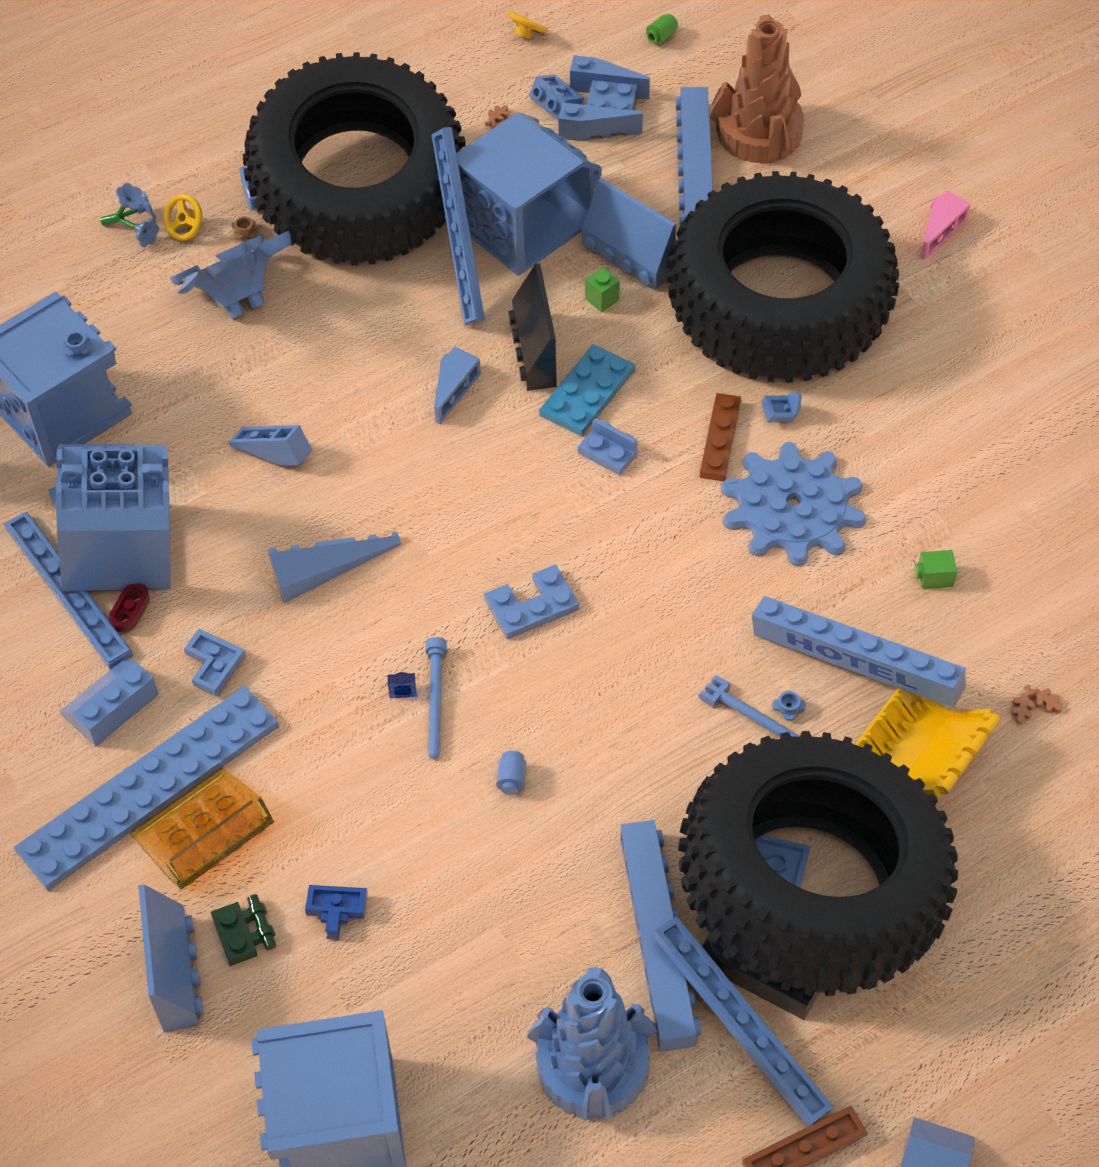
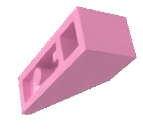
(946, 217)

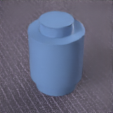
(511, 772)

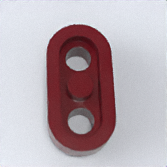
(128, 609)

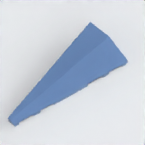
(307, 568)

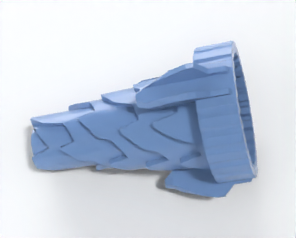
(593, 1050)

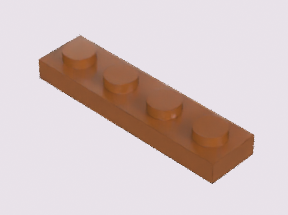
(720, 437)
(811, 1142)

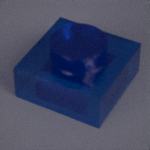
(402, 685)

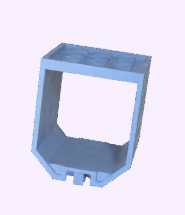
(525, 191)
(113, 516)

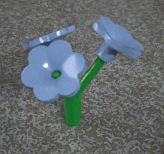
(132, 198)

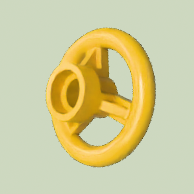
(525, 26)
(185, 217)

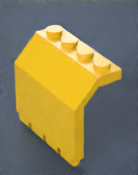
(929, 738)

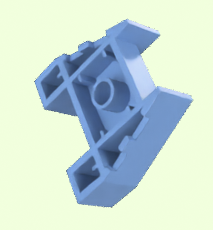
(609, 103)

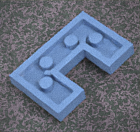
(554, 602)

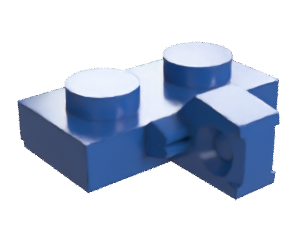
(335, 906)

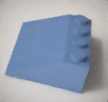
(628, 234)
(170, 960)

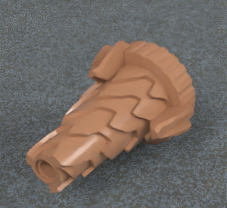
(762, 114)

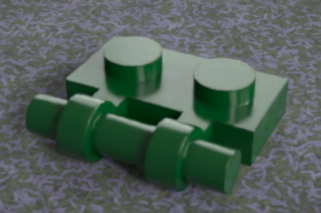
(234, 933)

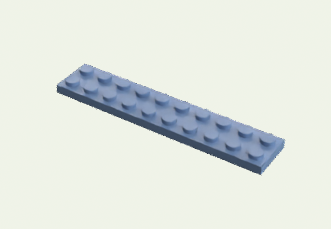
(145, 788)

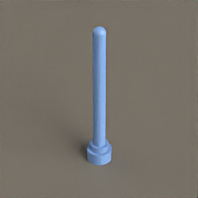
(436, 650)

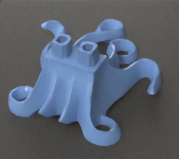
(236, 275)

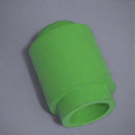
(661, 29)

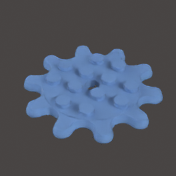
(793, 527)

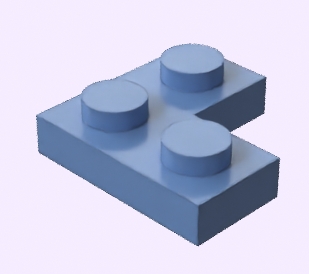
(219, 660)

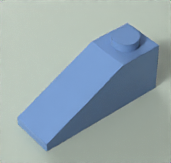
(456, 376)
(273, 443)

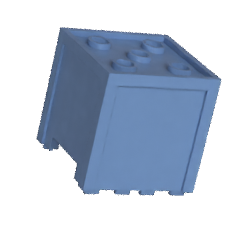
(55, 395)
(329, 1093)

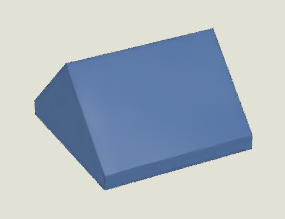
(936, 1146)

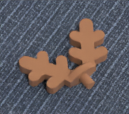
(497, 116)
(1042, 697)

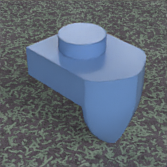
(782, 408)

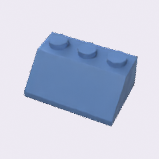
(111, 701)

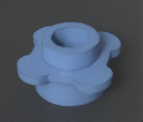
(76, 343)
(791, 698)

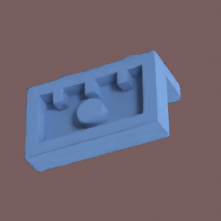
(551, 91)
(609, 447)

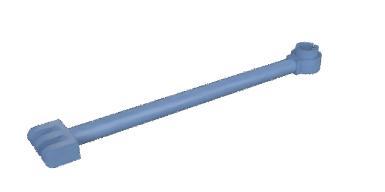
(718, 692)

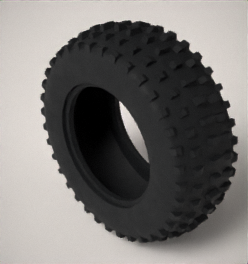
(335, 99)
(772, 333)
(805, 935)

